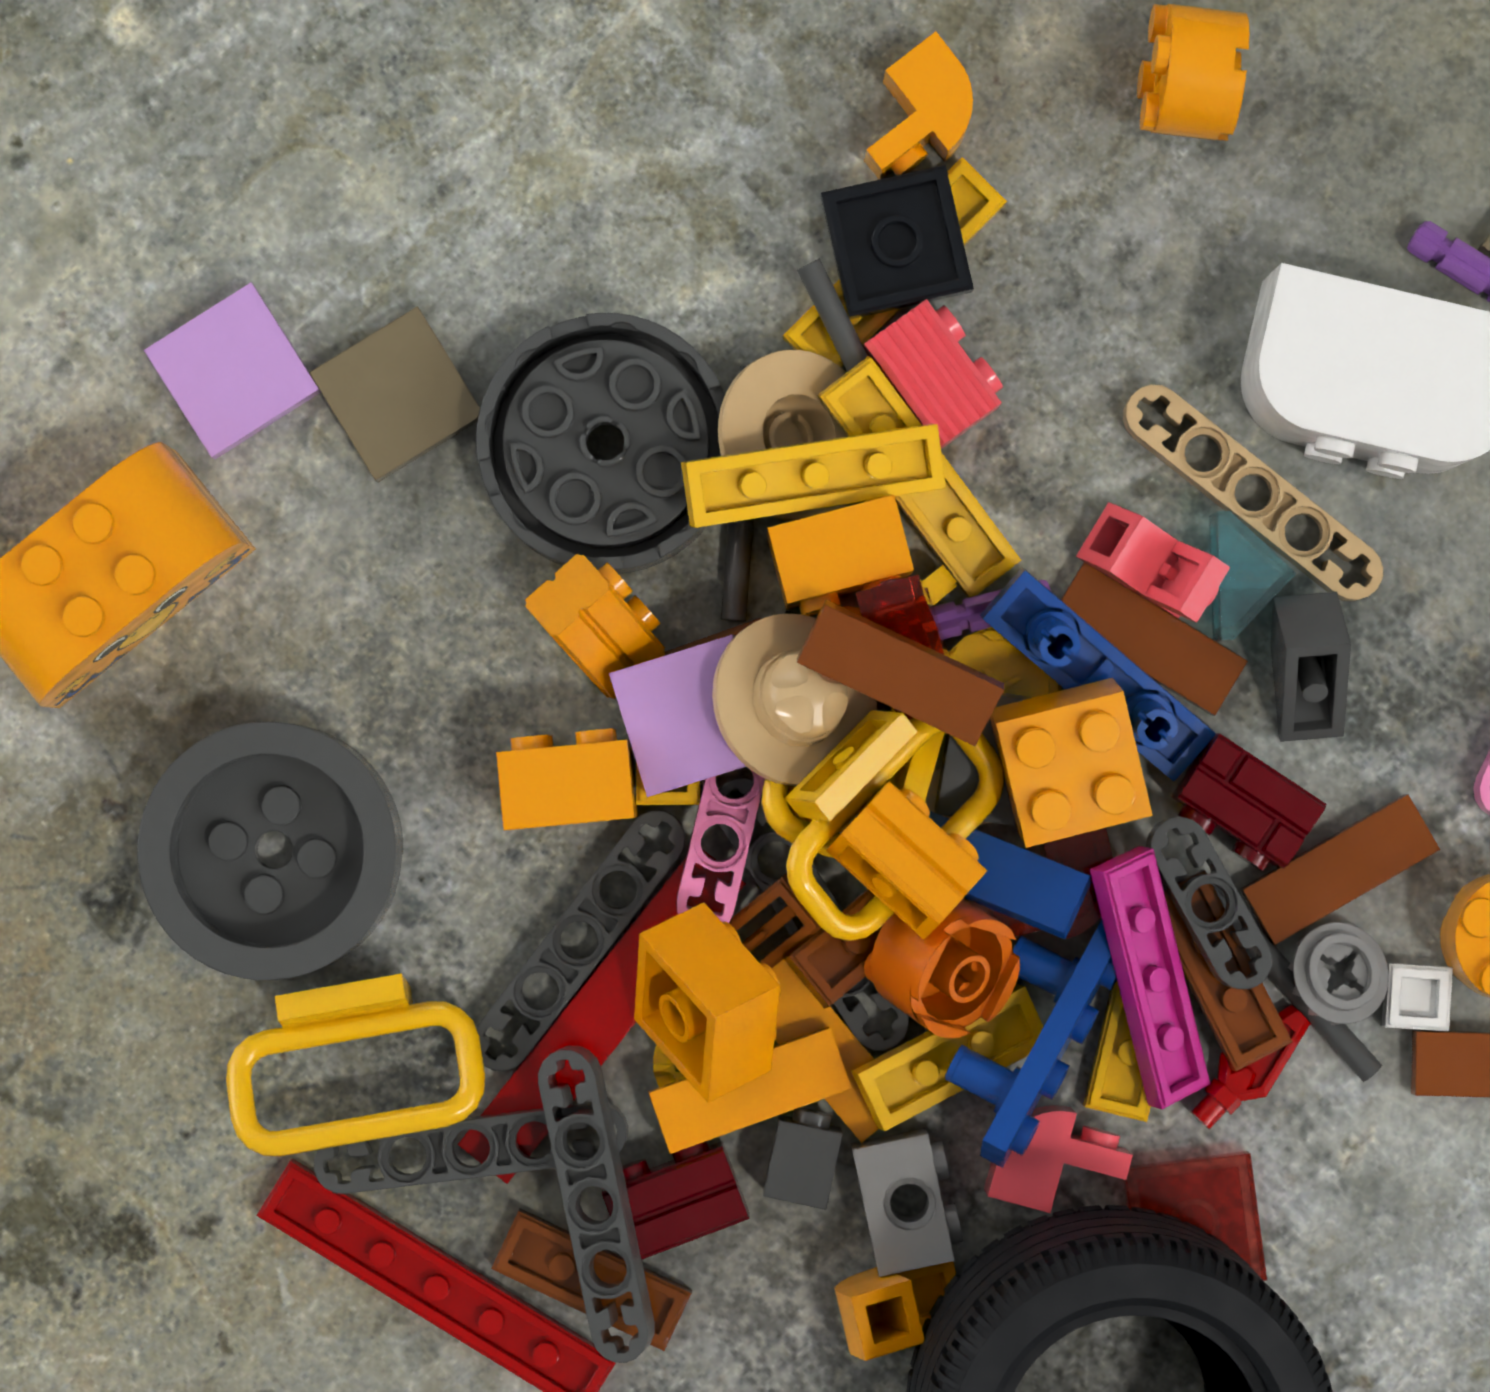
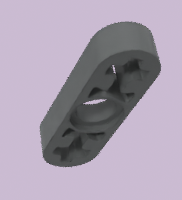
(1218, 952)

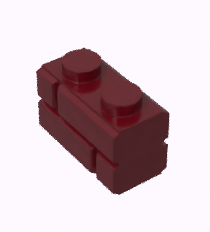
(1247, 802)
(682, 1197)

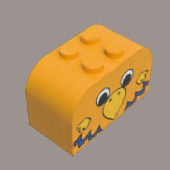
(111, 572)

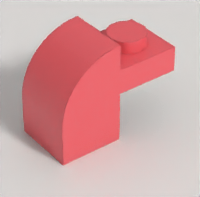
(1153, 563)
(1035, 1176)

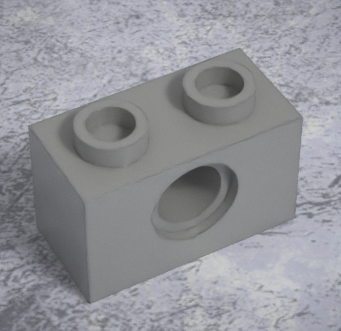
(899, 1240)

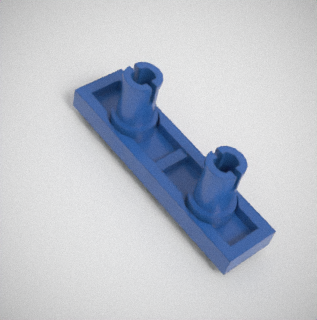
(1079, 655)
(1043, 1072)

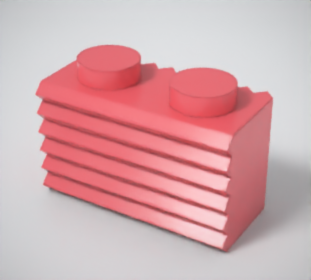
(934, 372)

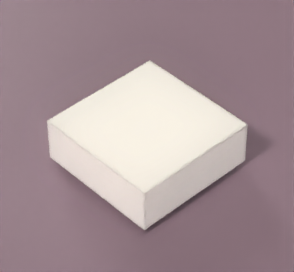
(1418, 997)

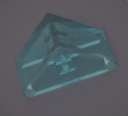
(1253, 575)

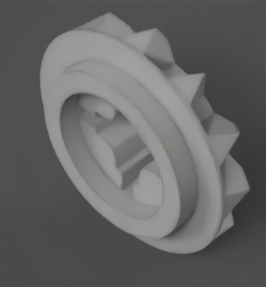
(1364, 970)

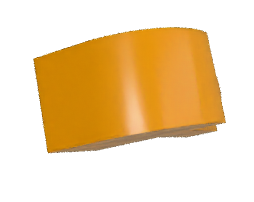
(939, 106)
(889, 1310)

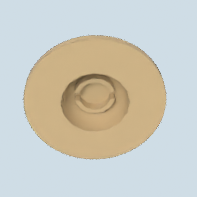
(778, 406)
(775, 710)

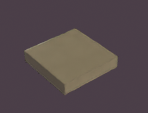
(397, 394)

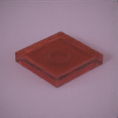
(1207, 1192)

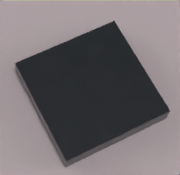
(897, 242)

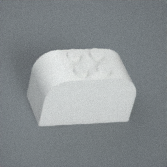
(1368, 373)

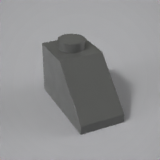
(1310, 665)

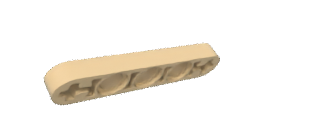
(1283, 501)

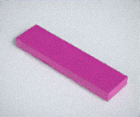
(1150, 976)

